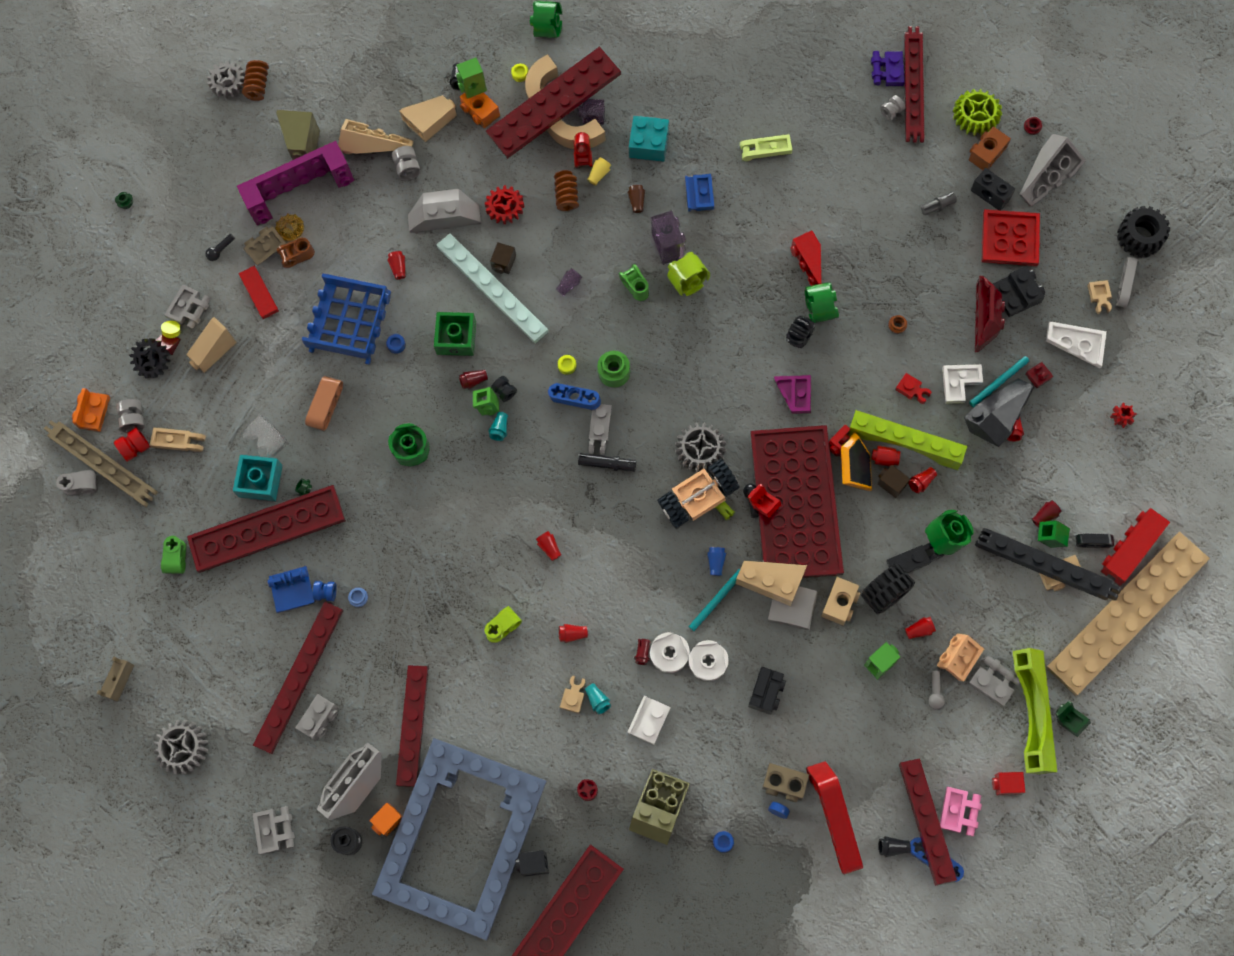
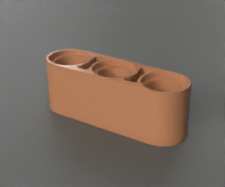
(324, 403)

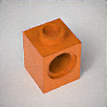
(386, 820)

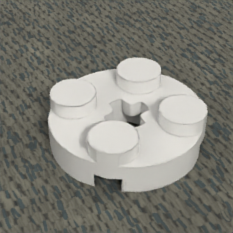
(674, 642)
(716, 652)

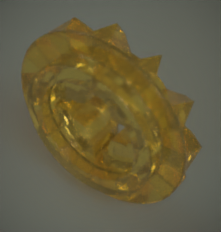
(286, 233)

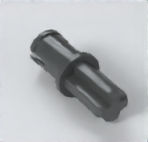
(939, 203)

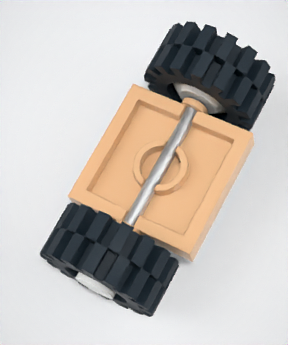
(698, 494)

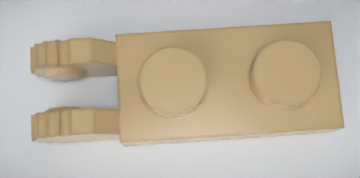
(176, 439)

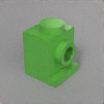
(488, 406)

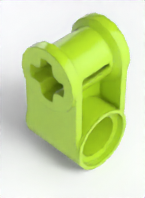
(503, 623)

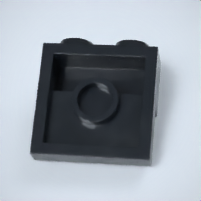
(1020, 291)

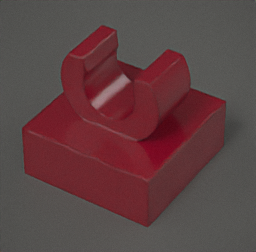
(1039, 375)

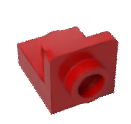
(838, 440)

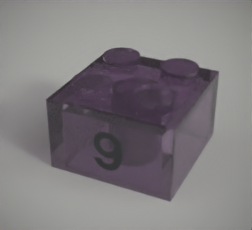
(668, 237)

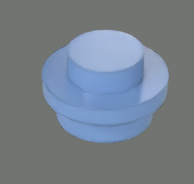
(358, 597)

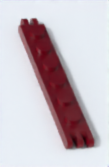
(914, 85)

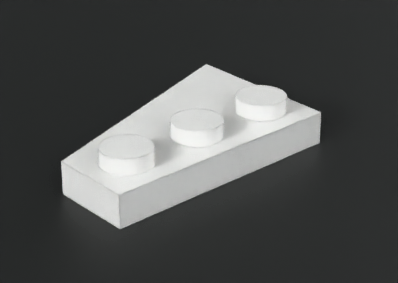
(1079, 341)

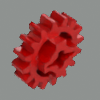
(504, 212)

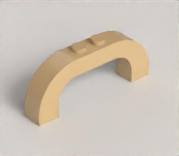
(537, 77)

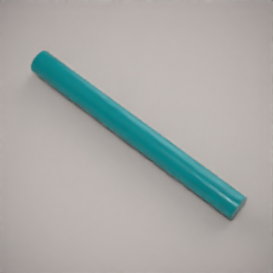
(999, 381)
(714, 602)

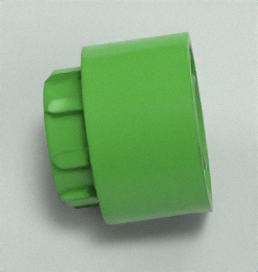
(613, 378)

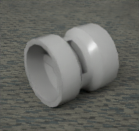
(893, 107)

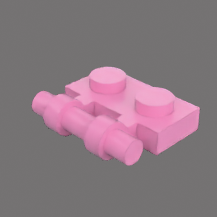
(954, 808)

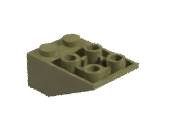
(659, 806)

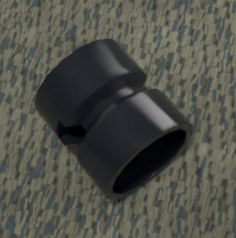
(346, 841)

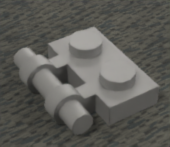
(182, 305)
(992, 686)
(267, 832)

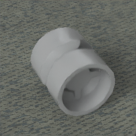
(406, 162)
(130, 415)

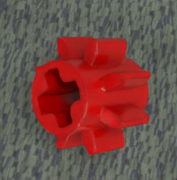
(1127, 411)

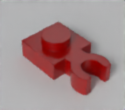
(910, 387)

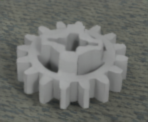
(226, 79)

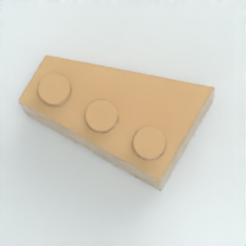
(772, 579)

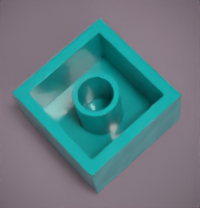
(648, 138)
(257, 478)

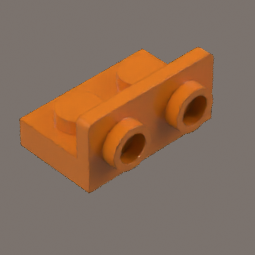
(90, 410)

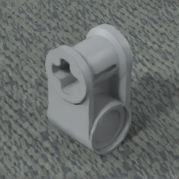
(77, 483)

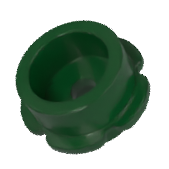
(127, 203)
(303, 487)

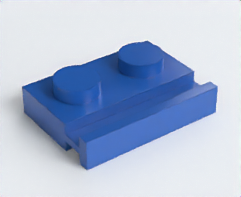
(699, 192)

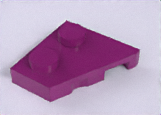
(796, 392)

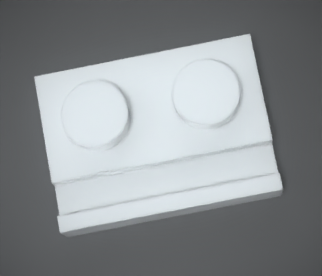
(649, 720)

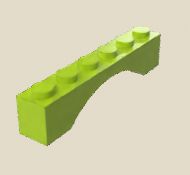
(936, 448)
(1040, 747)

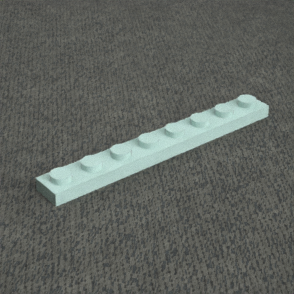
(492, 288)

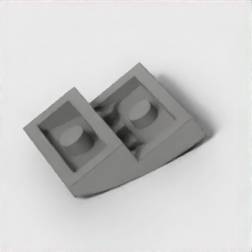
(799, 613)

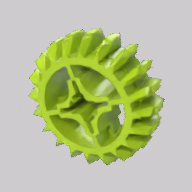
(978, 118)

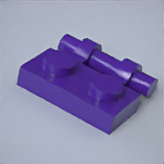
(893, 68)

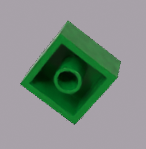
(455, 333)

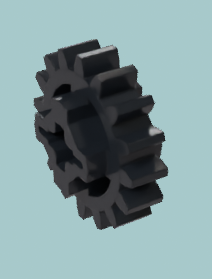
(147, 359)

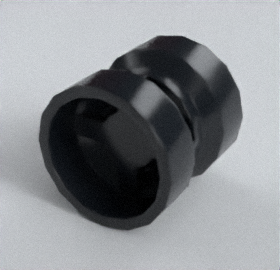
(503, 388)

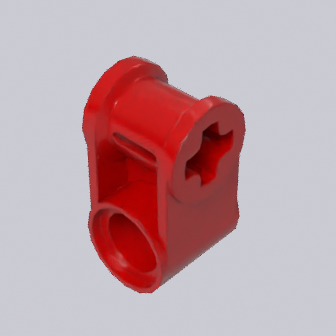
(583, 152)

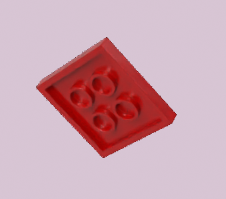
(1010, 237)

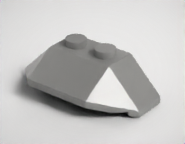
(443, 210)
(351, 783)

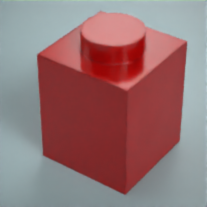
(1009, 783)

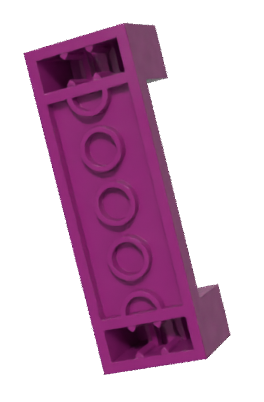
(292, 174)

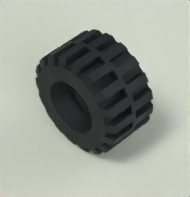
(1148, 219)
(887, 588)

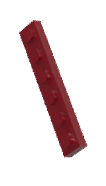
(412, 726)
(927, 822)

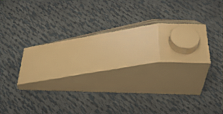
(357, 138)

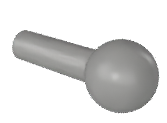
(936, 700)

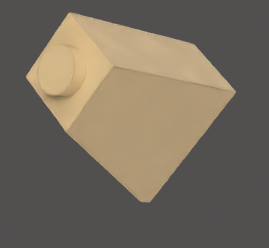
(429, 116)
(210, 346)

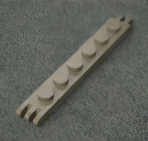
(100, 462)

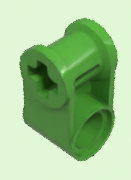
(634, 280)
(173, 558)

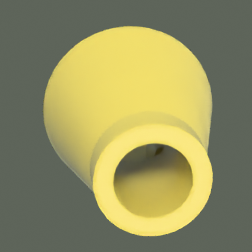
(598, 171)

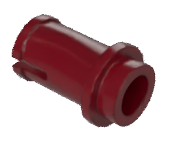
(642, 652)

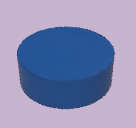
(395, 343)
(779, 810)
(723, 841)

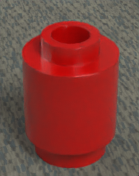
(885, 456)

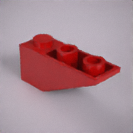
(808, 251)

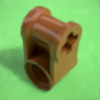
(294, 252)

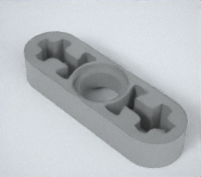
(1126, 282)

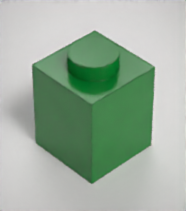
(1053, 534)

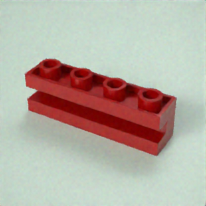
(1135, 546)

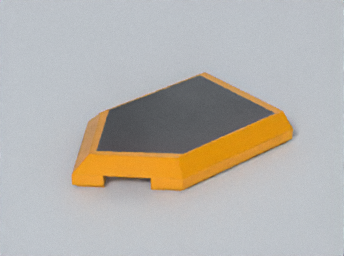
(856, 464)

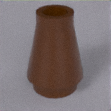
(636, 195)

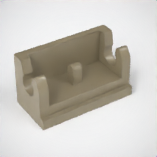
(116, 679)

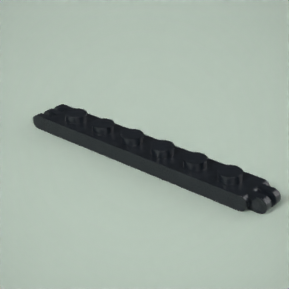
(1048, 565)

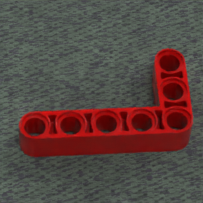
(836, 815)

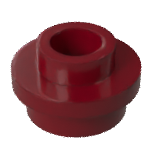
(1033, 121)

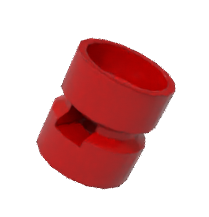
(131, 444)

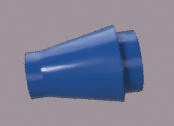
(716, 560)

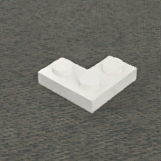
(956, 377)

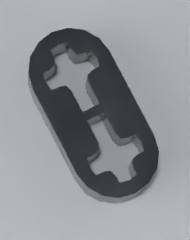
(1094, 540)

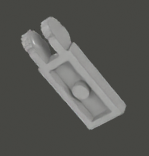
(600, 428)

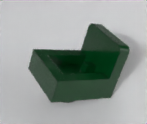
(1072, 719)

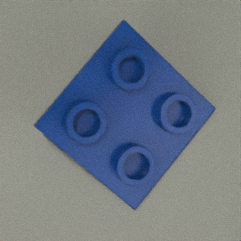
(291, 589)

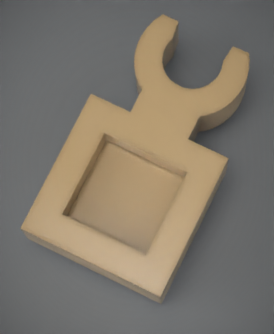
(1100, 293)
(573, 698)

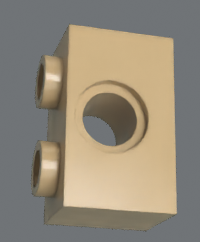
(836, 612)

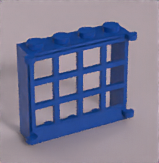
(321, 314)

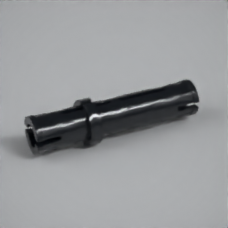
(607, 462)

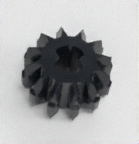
(800, 331)

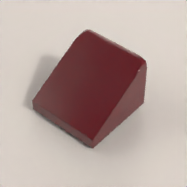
(171, 343)

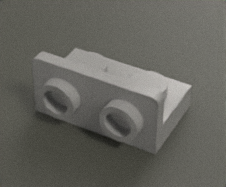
(317, 717)

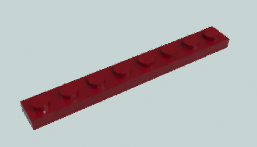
(298, 678)

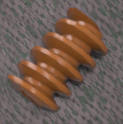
(255, 80)
(566, 190)

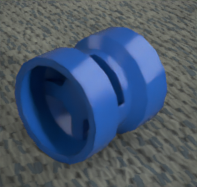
(324, 591)

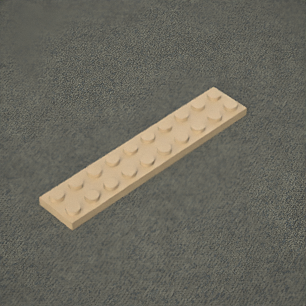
(1128, 614)

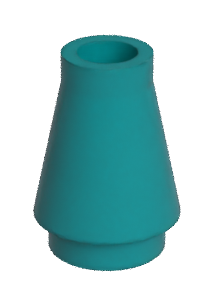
(498, 429)
(599, 701)

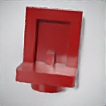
(763, 501)

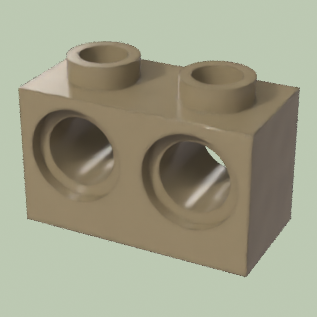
(786, 776)

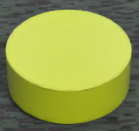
(519, 72)
(170, 329)
(567, 364)

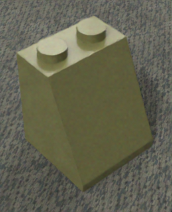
(299, 132)

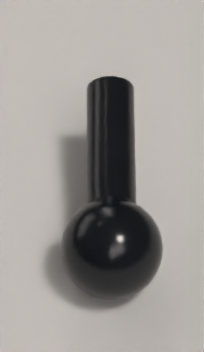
(213, 253)
(747, 490)

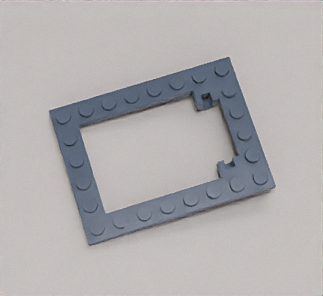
(521, 798)

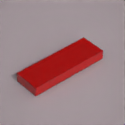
(258, 292)

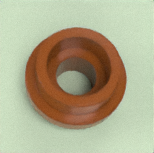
(897, 319)

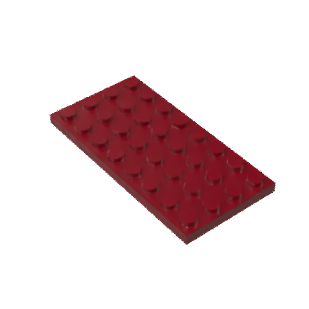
(798, 472)

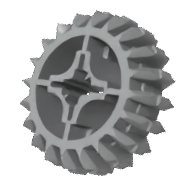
(683, 445)
(176, 753)

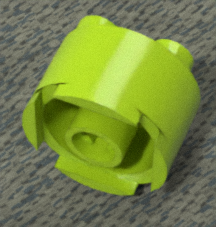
(688, 274)

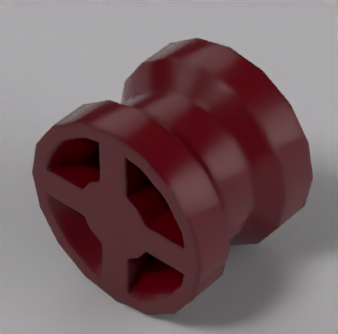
(590, 789)

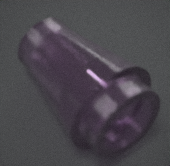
(569, 281)

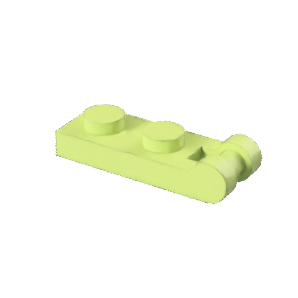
(766, 147)

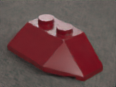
(988, 313)

